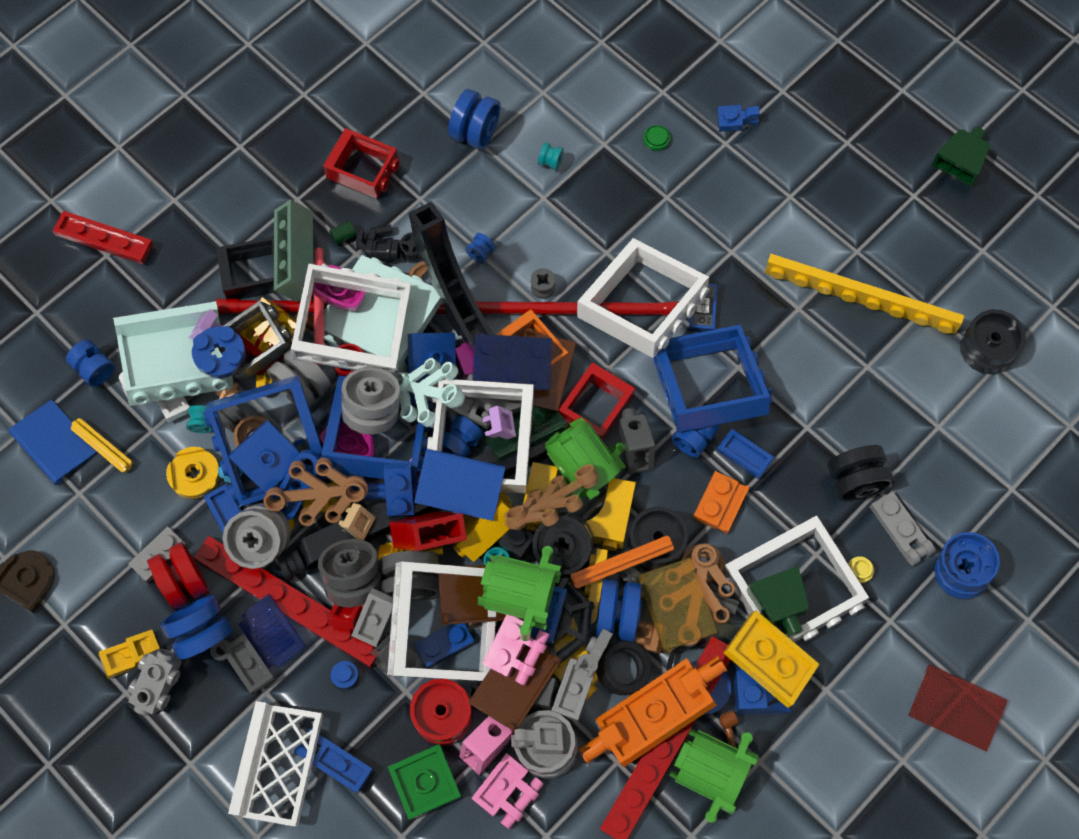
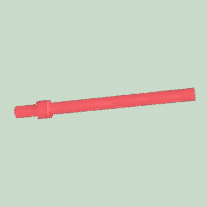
(318, 304)

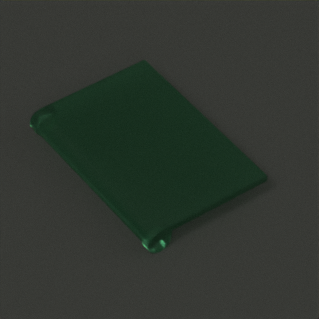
(543, 423)

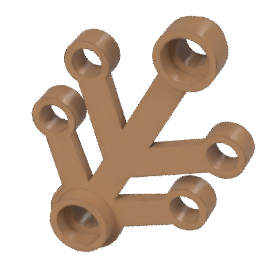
(319, 491)
(520, 516)
(702, 570)

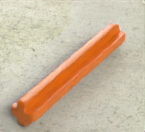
(622, 562)

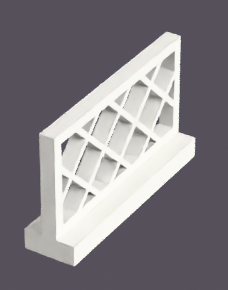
(253, 759)

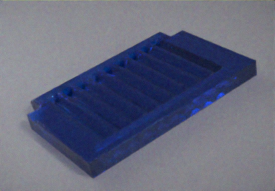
(271, 632)

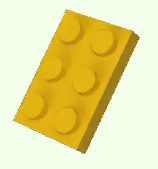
(771, 658)

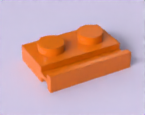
(720, 502)

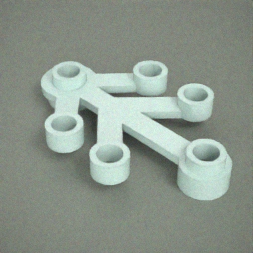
(449, 395)

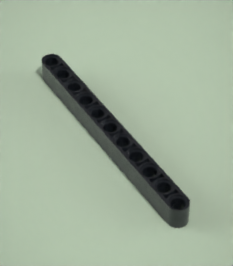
(312, 546)

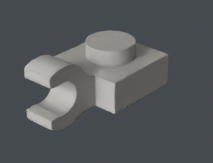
(595, 648)
(544, 738)

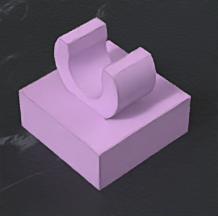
(204, 323)
(501, 423)

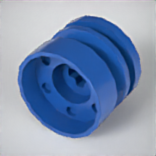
(974, 554)

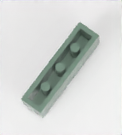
(292, 248)

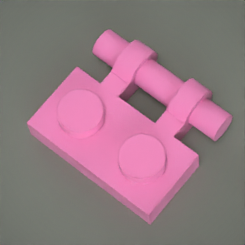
(508, 646)
(499, 787)

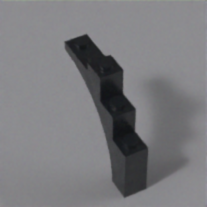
(445, 274)

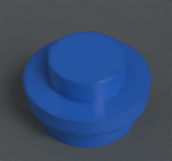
(344, 674)

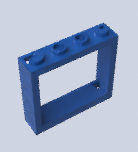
(718, 413)
(222, 444)
(366, 465)

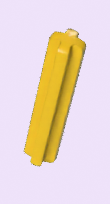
(101, 445)

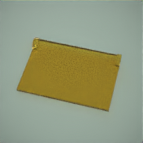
(677, 604)

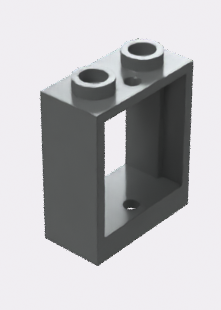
(245, 320)

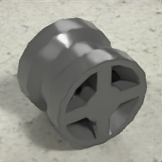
(542, 289)
(230, 416)

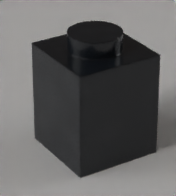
(517, 543)

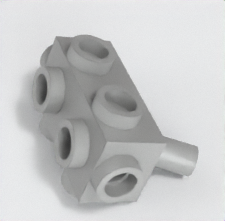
(157, 676)

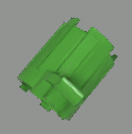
(580, 447)
(520, 589)
(714, 769)

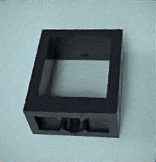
(242, 251)

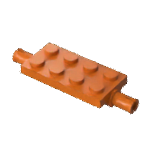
(654, 712)

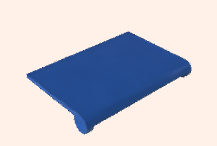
(51, 442)
(459, 484)

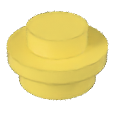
(862, 568)

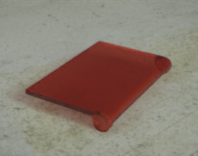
(957, 707)

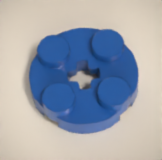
(220, 337)

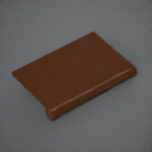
(559, 371)
(460, 599)
(509, 700)

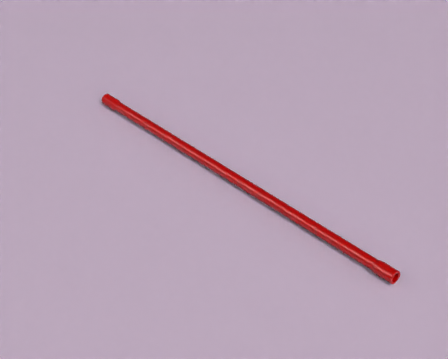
(236, 306)

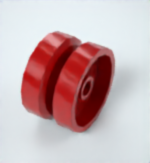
(173, 578)
(425, 710)

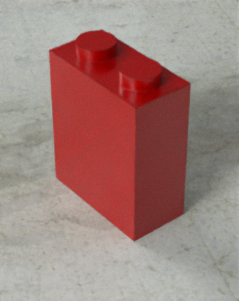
(428, 531)

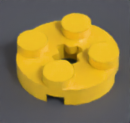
(191, 487)

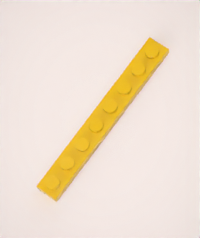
(864, 294)

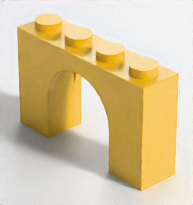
(609, 524)

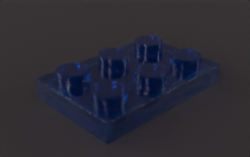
(512, 360)

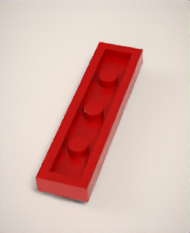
(103, 237)

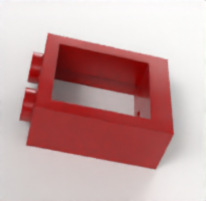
(341, 152)
(606, 382)

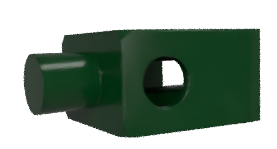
(963, 155)
(781, 599)

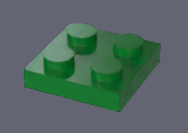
(424, 782)

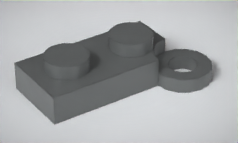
(245, 662)

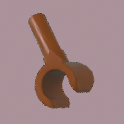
(727, 721)

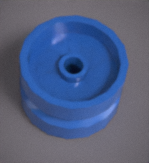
(474, 119)
(619, 610)
(196, 627)

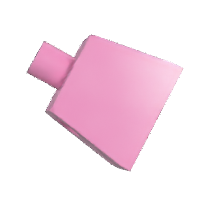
(481, 748)

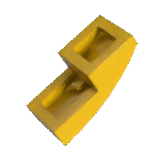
(127, 655)

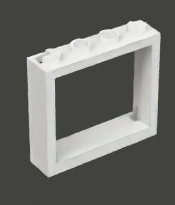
(348, 279)
(650, 344)
(493, 390)
(782, 542)
(400, 624)

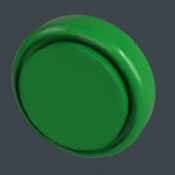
(657, 138)

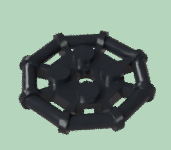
(565, 622)

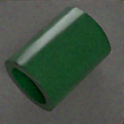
(343, 232)

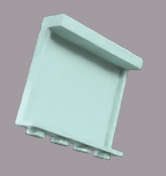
(375, 320)
(159, 355)

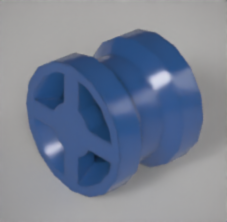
(480, 248)

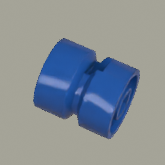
(90, 363)
(461, 437)
(694, 441)

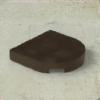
(27, 578)

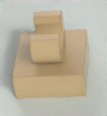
(357, 521)

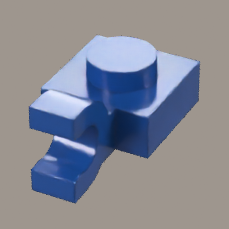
(732, 117)

